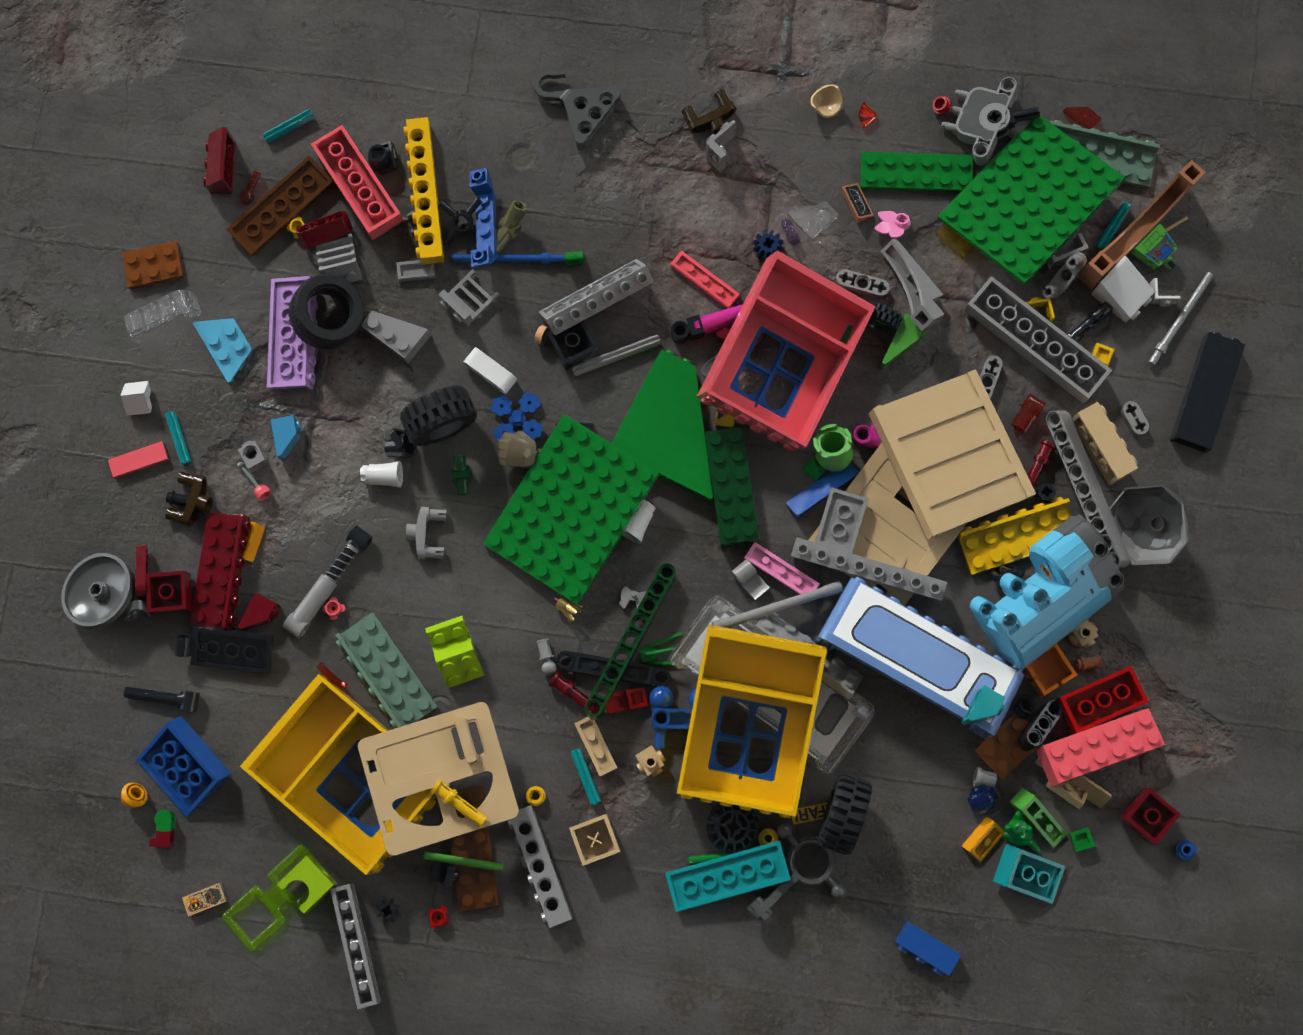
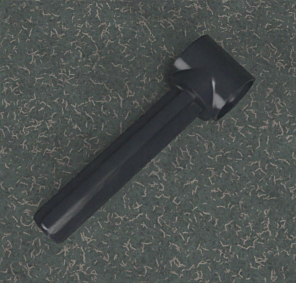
(184, 700)

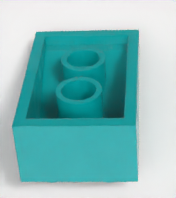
(1029, 873)

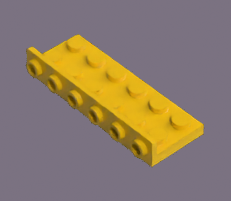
(1011, 536)

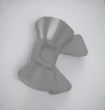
(627, 595)

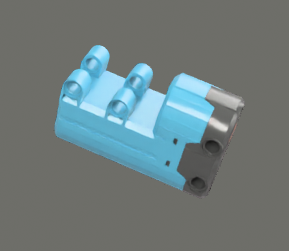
(1070, 585)

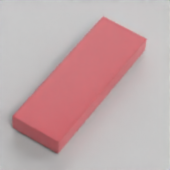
(138, 459)

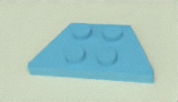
(225, 344)

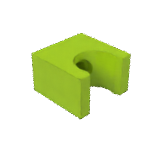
(316, 879)

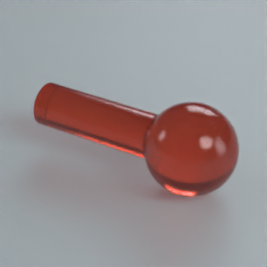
(247, 195)

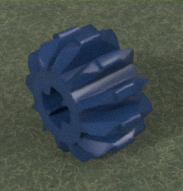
(773, 240)

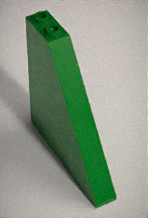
(667, 426)

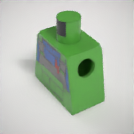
(1156, 249)

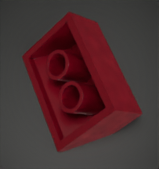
(219, 162)

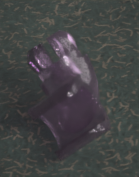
(793, 237)

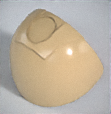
(827, 100)

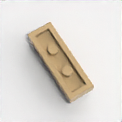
(596, 746)

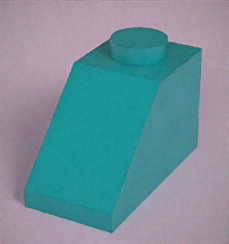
(984, 706)

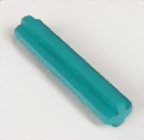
(288, 126)
(1113, 226)
(178, 438)
(585, 776)

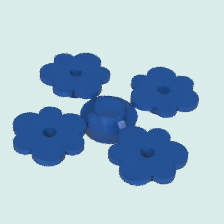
(517, 417)

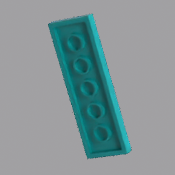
(728, 876)

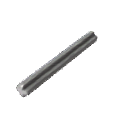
(616, 355)

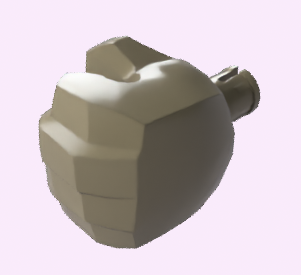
(517, 450)

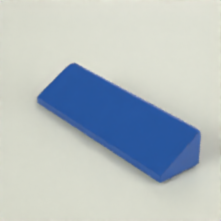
(820, 490)

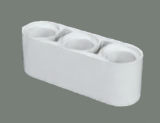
(490, 370)

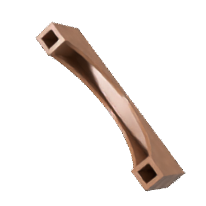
(1142, 225)

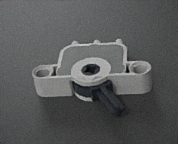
(980, 110)

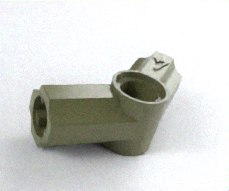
(510, 225)

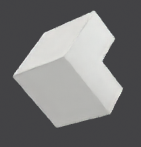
(136, 398)

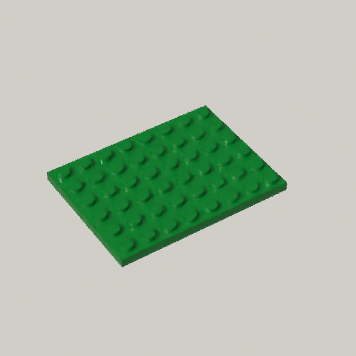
(1031, 199)
(571, 509)

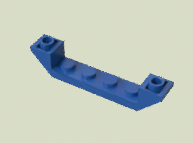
(485, 219)

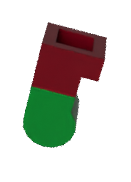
(165, 829)

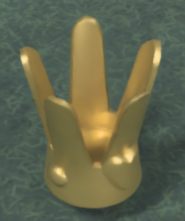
(565, 606)

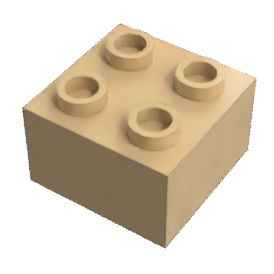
(594, 839)

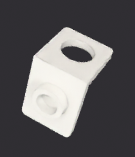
(1162, 300)

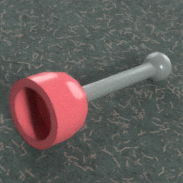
(261, 491)

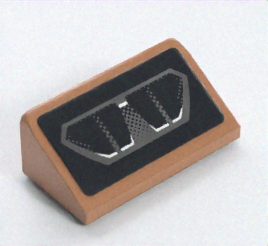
(857, 202)

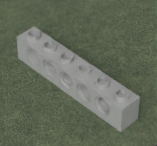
(563, 912)
(355, 946)

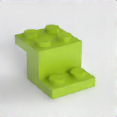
(454, 651)

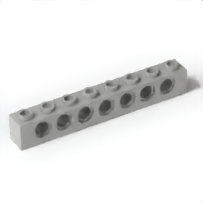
(869, 569)

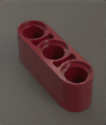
(324, 229)

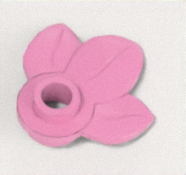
(892, 223)

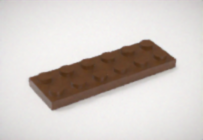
(280, 206)
(474, 885)

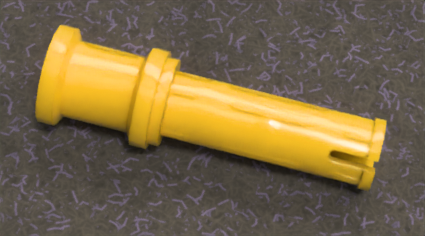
(452, 798)

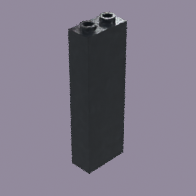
(1207, 392)

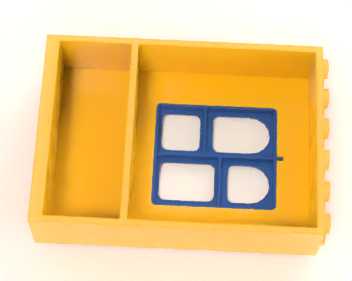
(761, 674)
(305, 754)

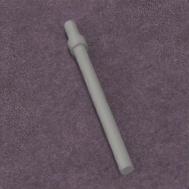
(1162, 347)

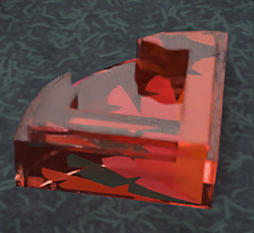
(866, 115)

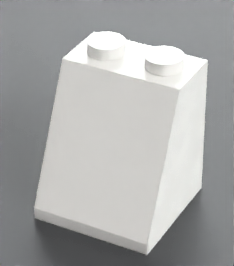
(1124, 290)

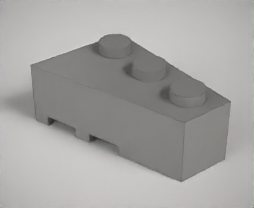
(396, 335)

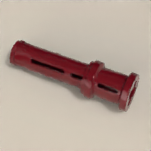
(1041, 460)
(568, 690)

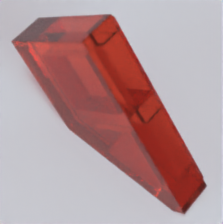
(1083, 116)
(331, 676)

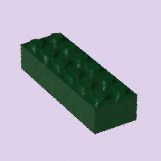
(731, 487)

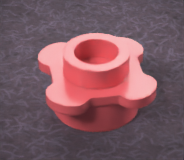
(338, 608)

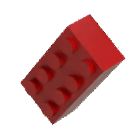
(1102, 700)

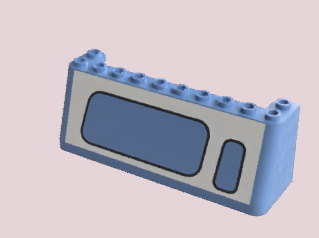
(917, 653)

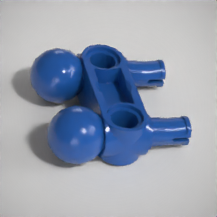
(677, 718)

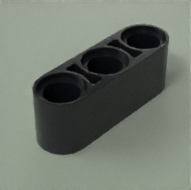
(1047, 722)

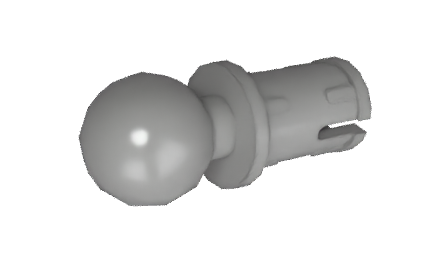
(548, 667)

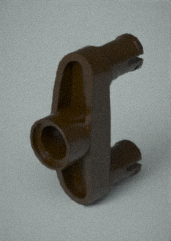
(713, 120)
(196, 502)

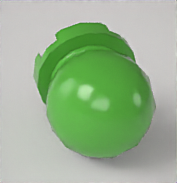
(833, 447)

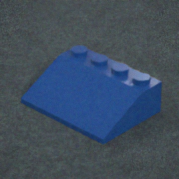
(183, 765)

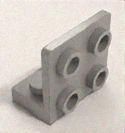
(715, 152)

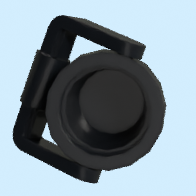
(382, 159)
(398, 445)
(998, 572)

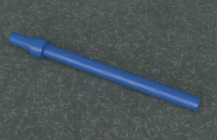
(545, 258)

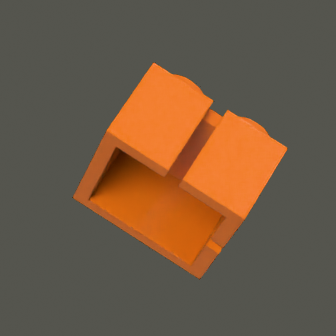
(1049, 669)

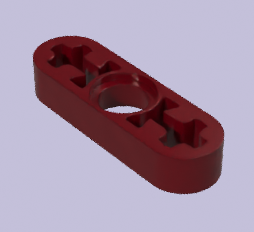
(141, 570)

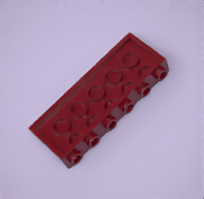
(220, 570)

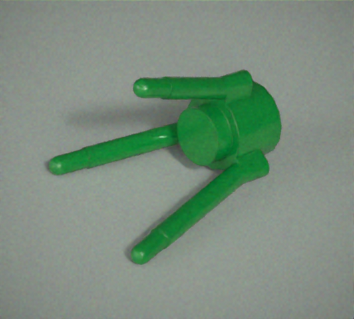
(650, 654)

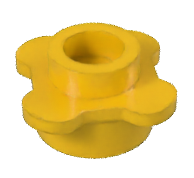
(294, 224)

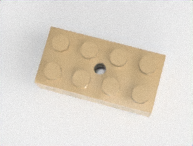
(1104, 444)

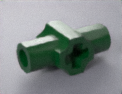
(461, 475)

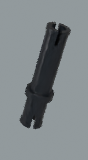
(1093, 319)

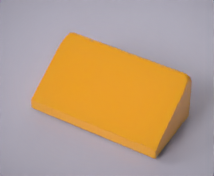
(254, 538)
(983, 839)

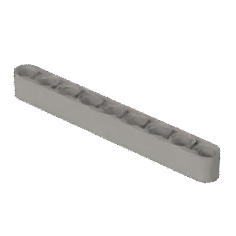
(1087, 478)

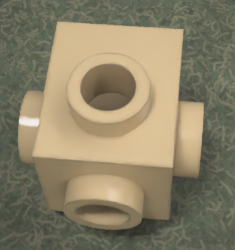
(1078, 639)
(644, 756)

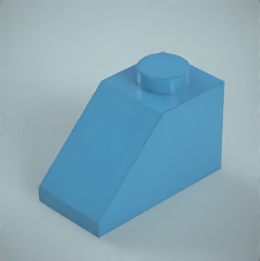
(285, 434)

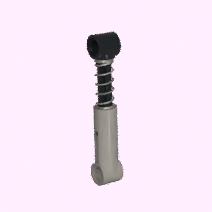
(299, 620)

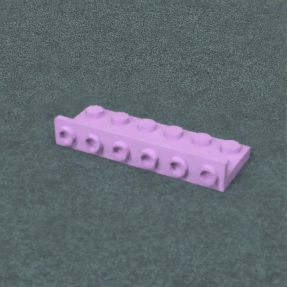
(289, 358)

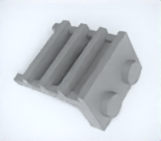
(339, 259)
(456, 305)

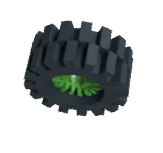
(885, 318)

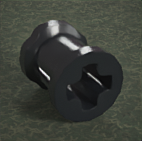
(1048, 488)

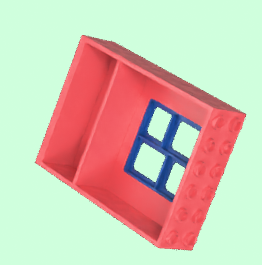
(804, 315)

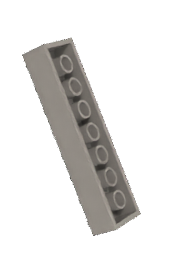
(1037, 340)

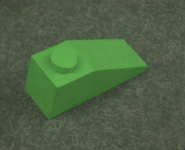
(904, 339)
(1038, 817)

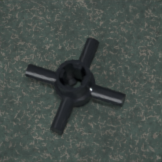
(455, 219)

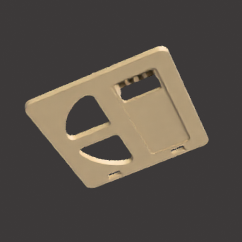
(421, 755)

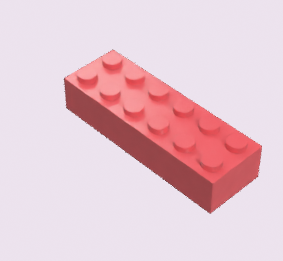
(357, 182)
(1099, 747)

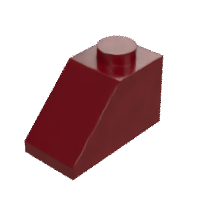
(259, 612)

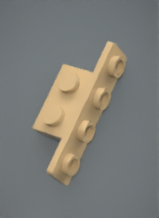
(1079, 790)

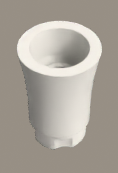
(382, 474)
(639, 523)

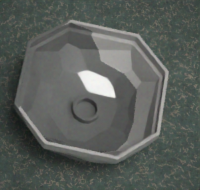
(1151, 523)

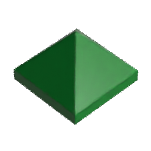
(813, 468)

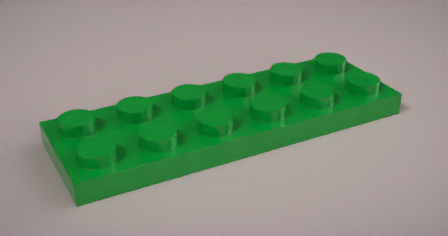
(915, 171)

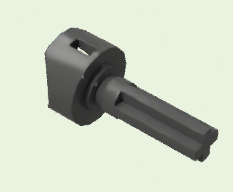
(137, 607)

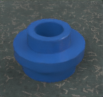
(1179, 849)

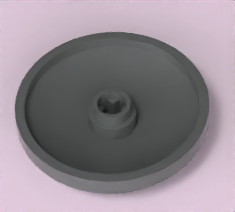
(97, 590)

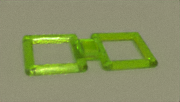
(272, 899)

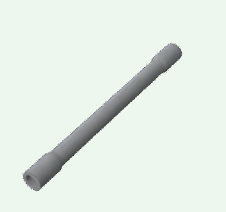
(825, 591)

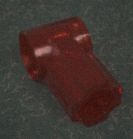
(1030, 409)

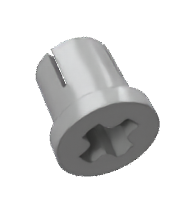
(984, 778)

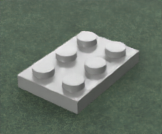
(841, 520)

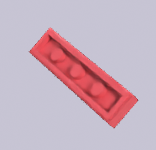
(705, 280)

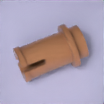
(1088, 663)

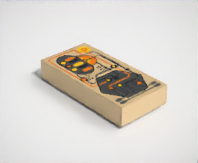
(204, 899)

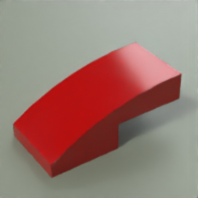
(627, 700)

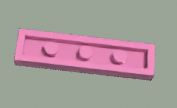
(780, 569)

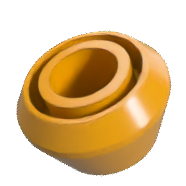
(133, 795)

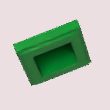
(574, 258)

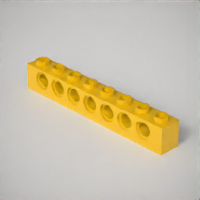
(421, 129)

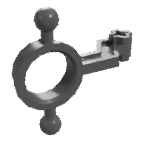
(761, 908)

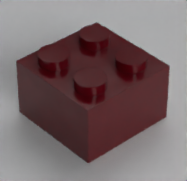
(169, 592)
(1149, 816)

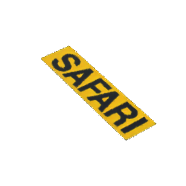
(809, 813)

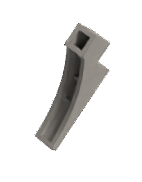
(918, 286)

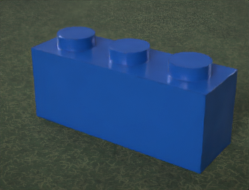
(927, 949)

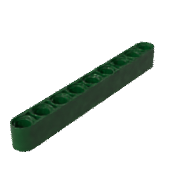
(630, 650)

